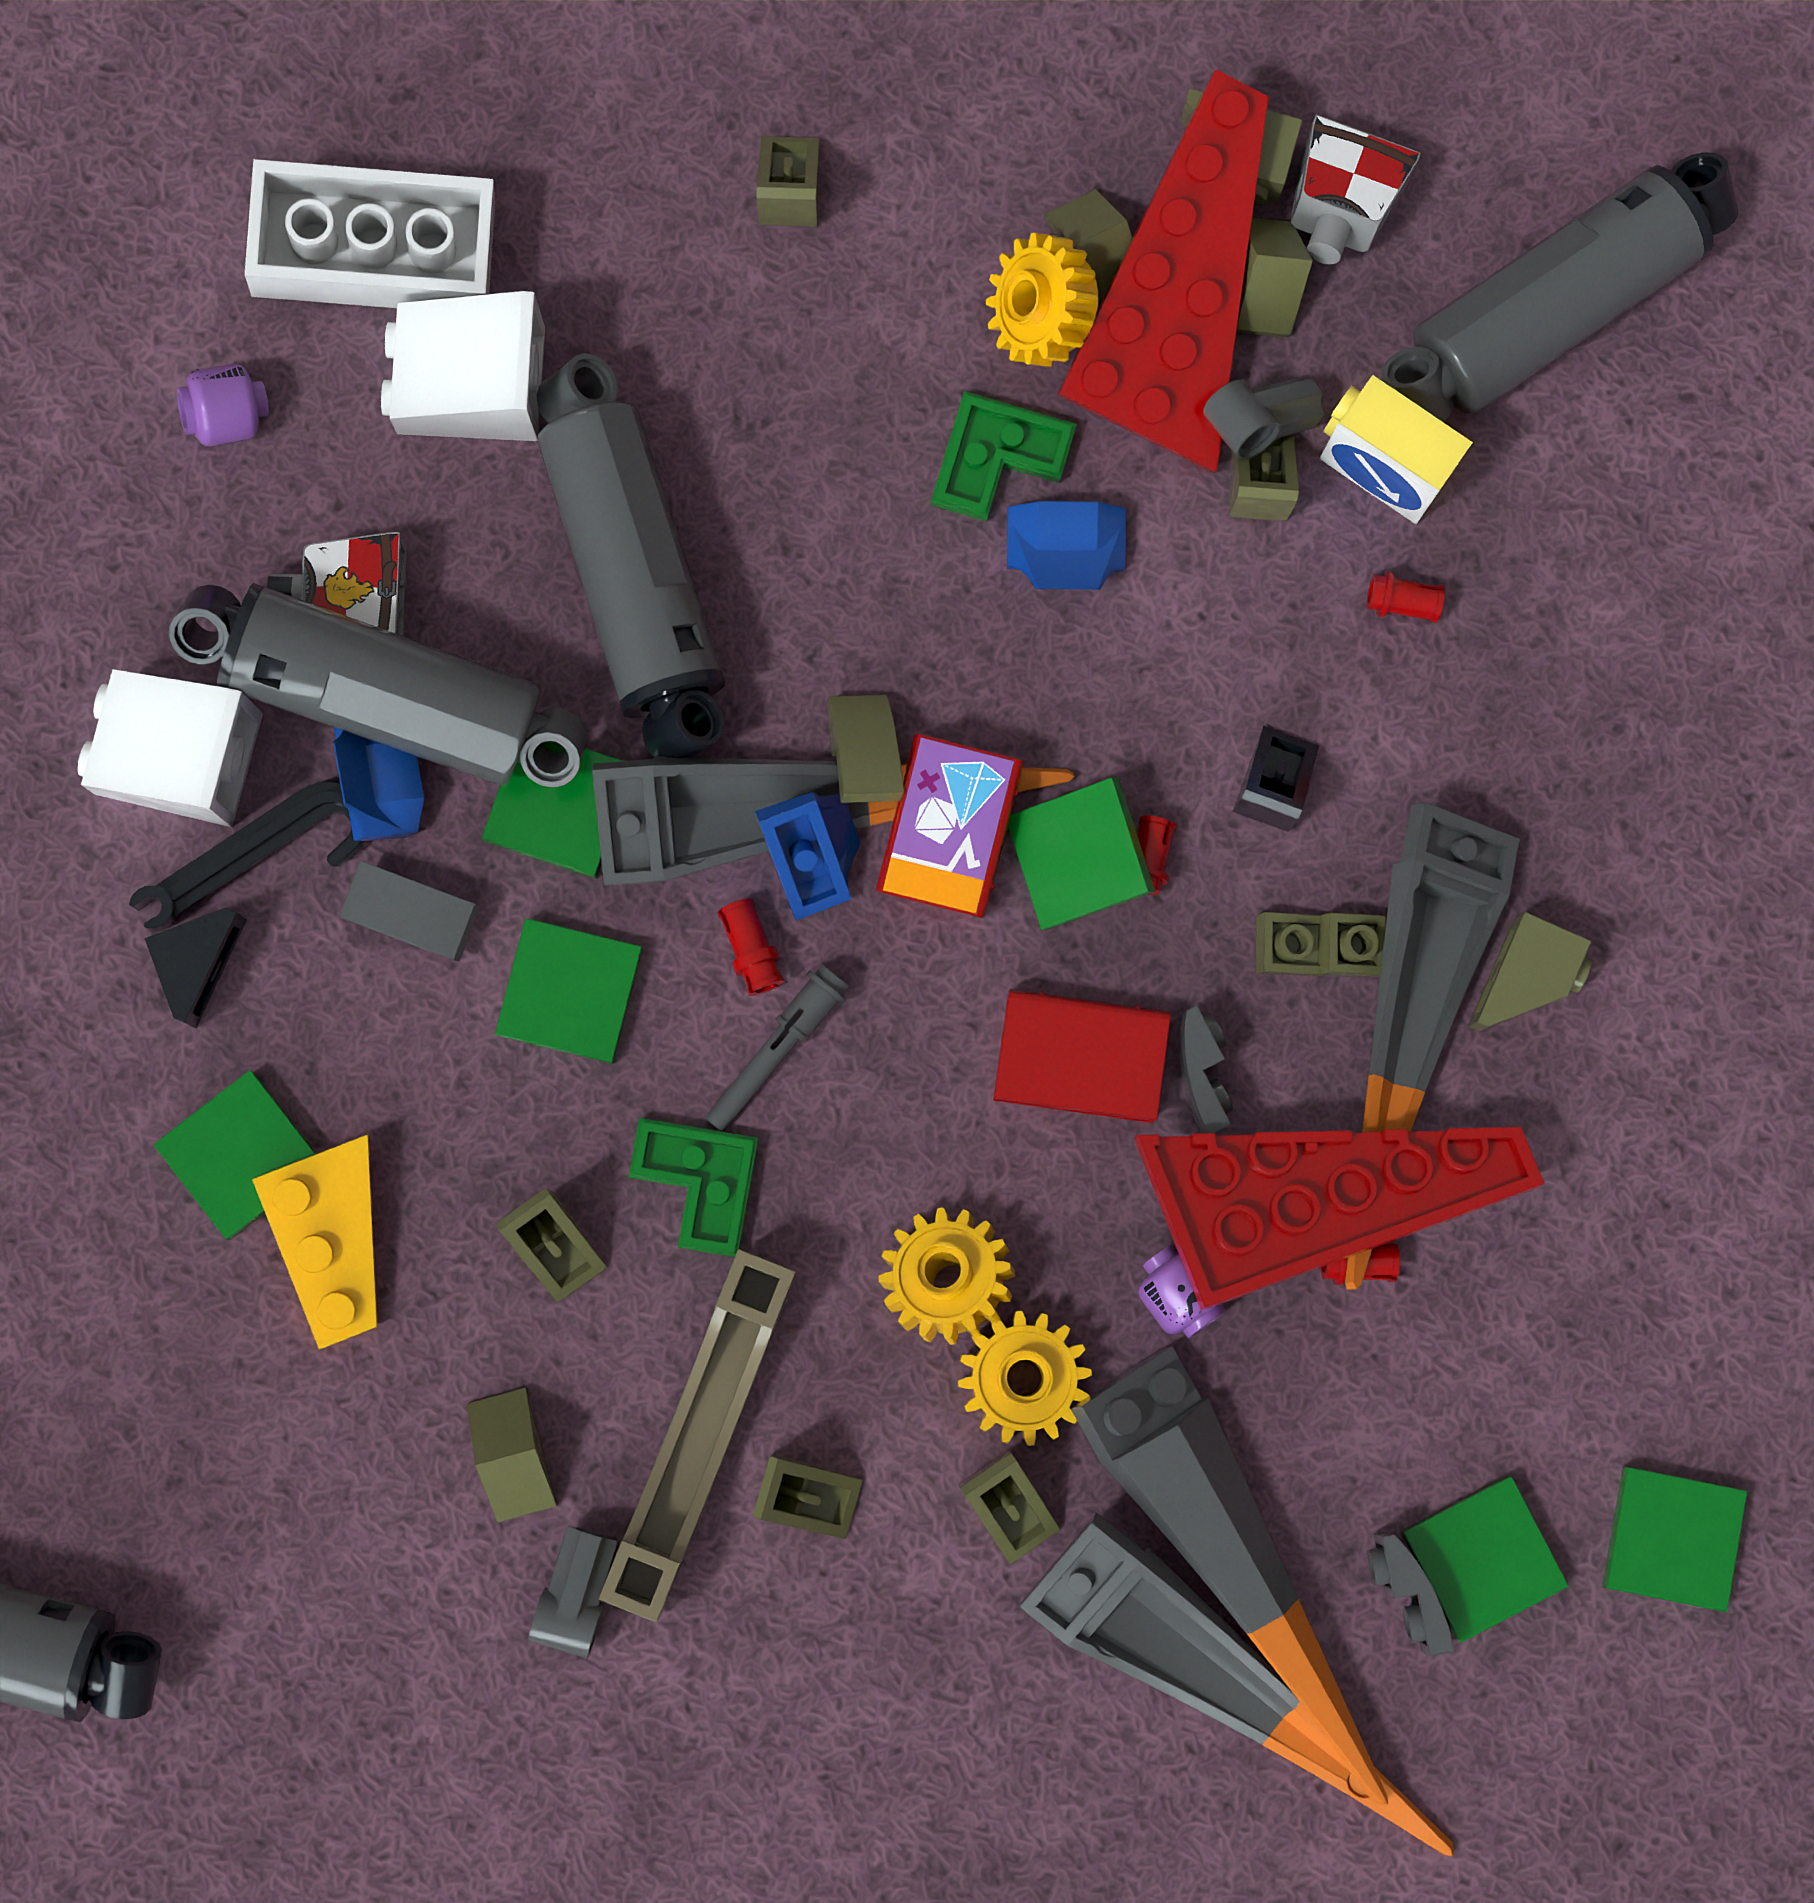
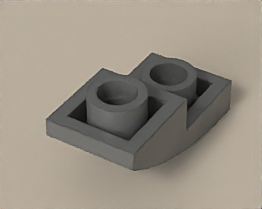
(409, 911)
(1198, 1051)
(1402, 1576)

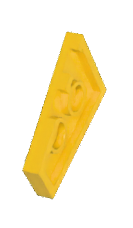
(326, 1237)

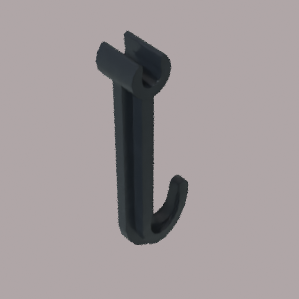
(245, 850)

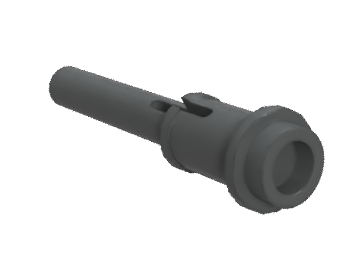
(796, 1023)

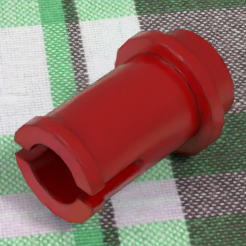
(1405, 597)
(1156, 844)
(1382, 1265)

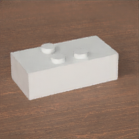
(367, 234)

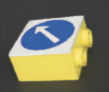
(1392, 447)

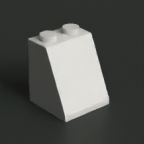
(466, 367)
(171, 745)

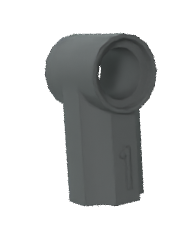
(1255, 417)
(570, 1607)

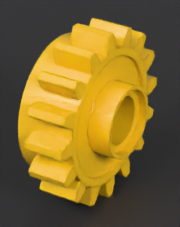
(1043, 300)
(928, 1251)
(1057, 1382)

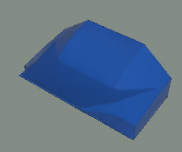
(1066, 543)
(378, 787)
(811, 850)

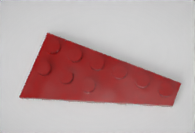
(1176, 296)
(1300, 1200)

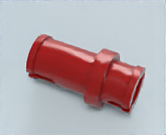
(753, 955)

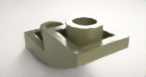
(865, 748)
(1319, 944)

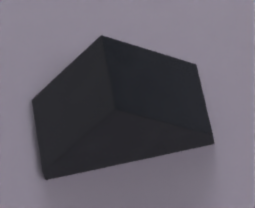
(1277, 779)
(193, 959)

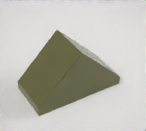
(788, 181)
(1096, 229)
(1272, 279)
(1265, 484)
(551, 1244)
(510, 1455)
(807, 1497)
(1009, 1506)

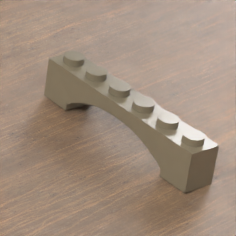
(698, 1436)

